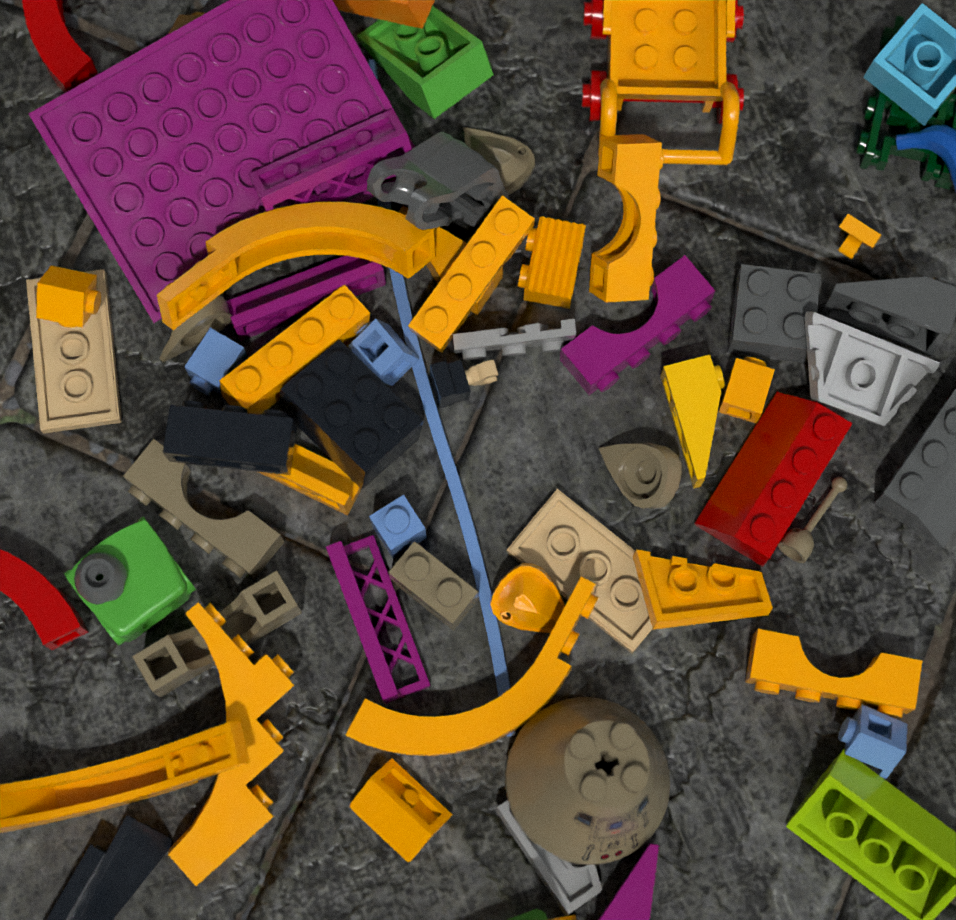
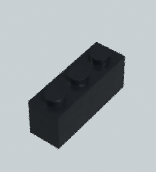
(230, 438)

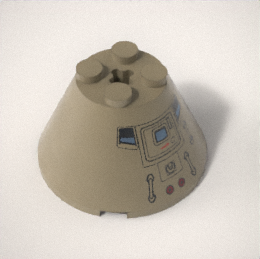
(587, 781)

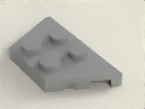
(860, 370)

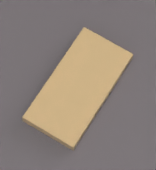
(75, 367)
(576, 545)

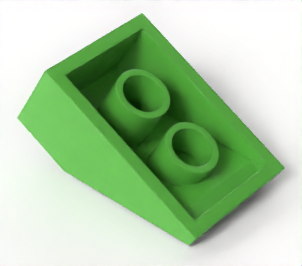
(431, 63)

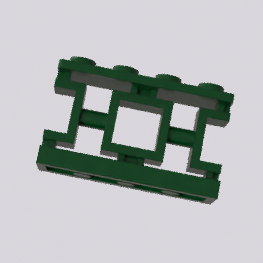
(900, 118)

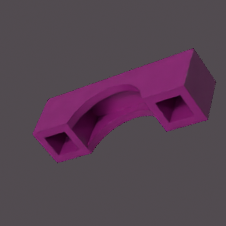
(599, 356)

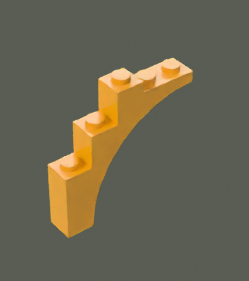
(233, 808)

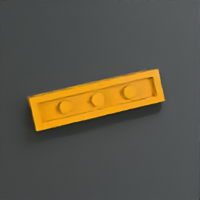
(319, 480)

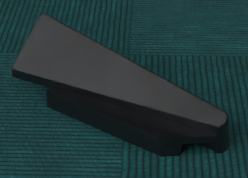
(111, 877)

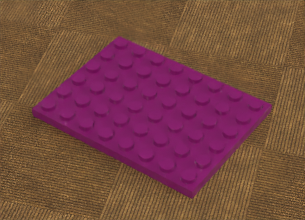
(176, 128)

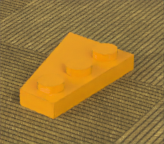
(698, 594)

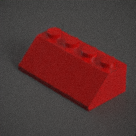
(773, 475)

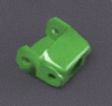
(152, 585)

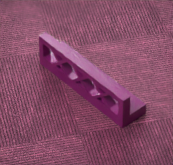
(331, 163)
(300, 293)
(363, 624)

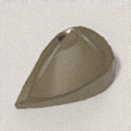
(507, 154)
(192, 331)
(644, 471)

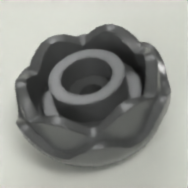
(100, 591)

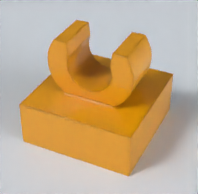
(858, 234)

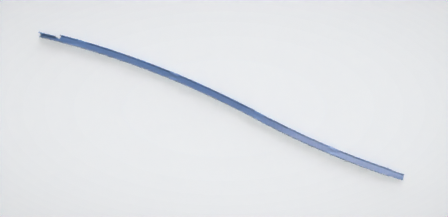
(452, 476)

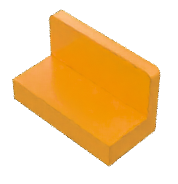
(400, 810)

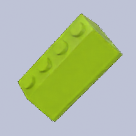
(880, 838)

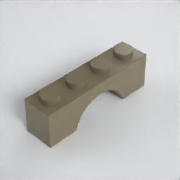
(242, 540)
(186, 654)

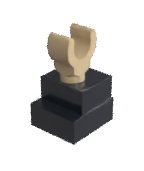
(453, 383)

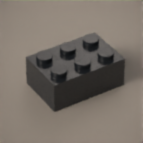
(350, 414)

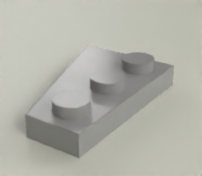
(475, 344)
(567, 882)

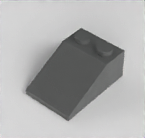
(900, 310)

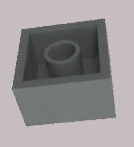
(771, 312)

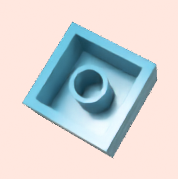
(917, 65)

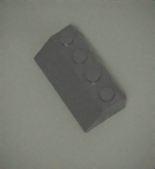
(925, 483)

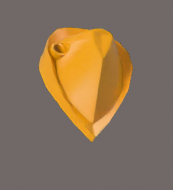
(527, 599)

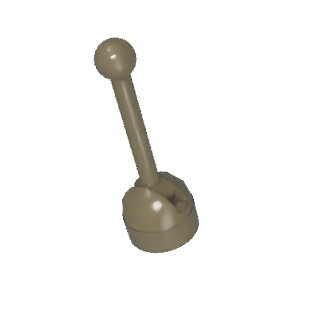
(798, 542)

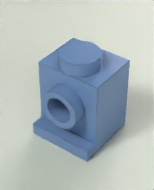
(369, 348)
(874, 739)

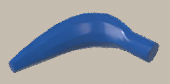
(938, 139)

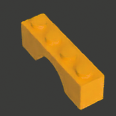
(624, 265)
(471, 273)
(259, 378)
(780, 663)

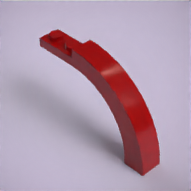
(59, 52)
(41, 601)

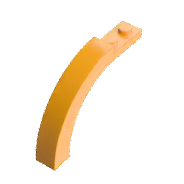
(291, 233)
(492, 721)
(122, 780)

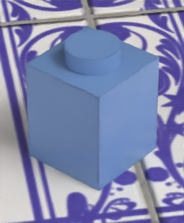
(213, 360)
(398, 526)

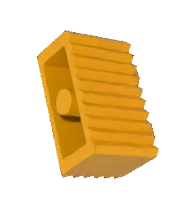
(553, 262)

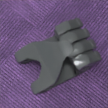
(439, 183)

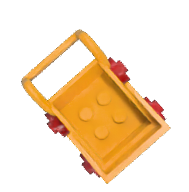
(667, 55)

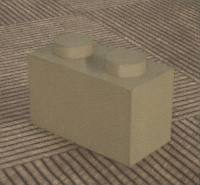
(433, 585)

